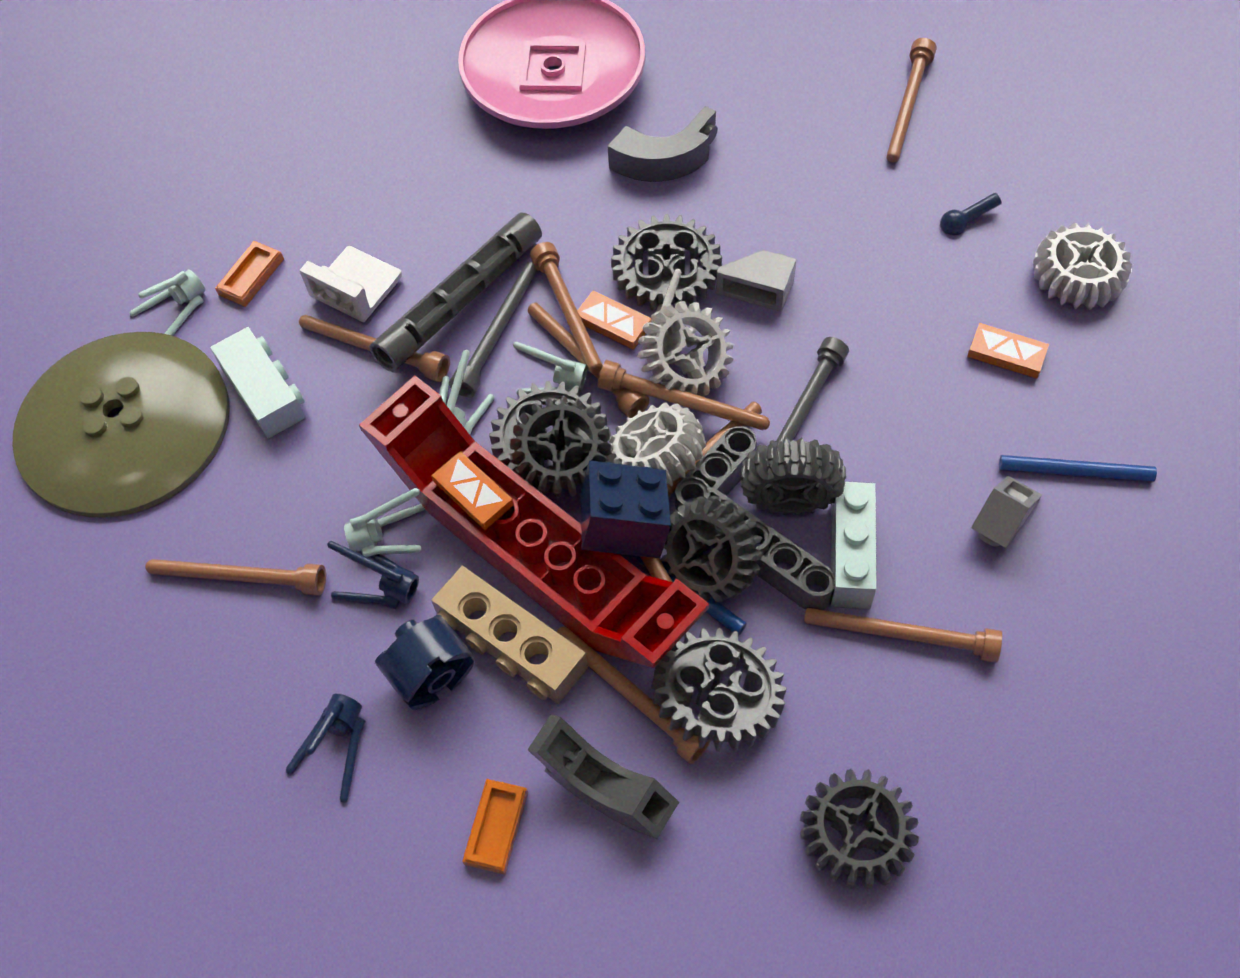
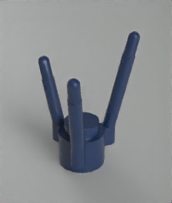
(396, 582)
(337, 718)

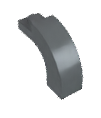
(663, 158)
(601, 783)

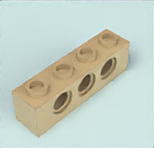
(469, 593)

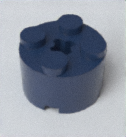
(425, 661)

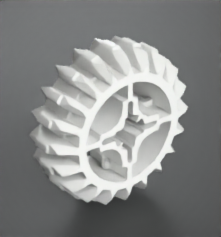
(1082, 266)
(680, 336)
(660, 439)

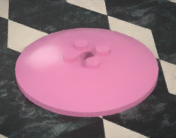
(515, 43)

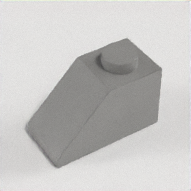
(758, 279)
(1005, 512)

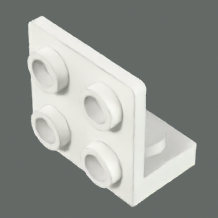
(352, 282)

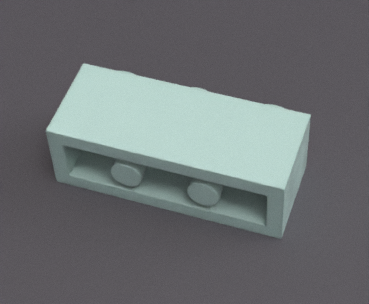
(260, 381)
(854, 546)

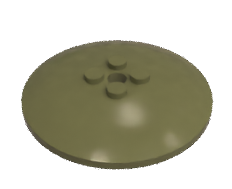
(127, 462)

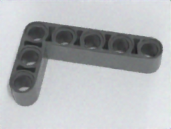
(776, 548)

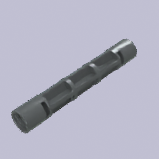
(455, 292)

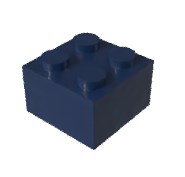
(624, 509)

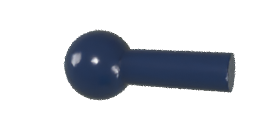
(955, 221)

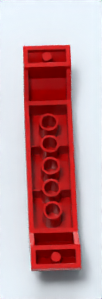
(535, 541)

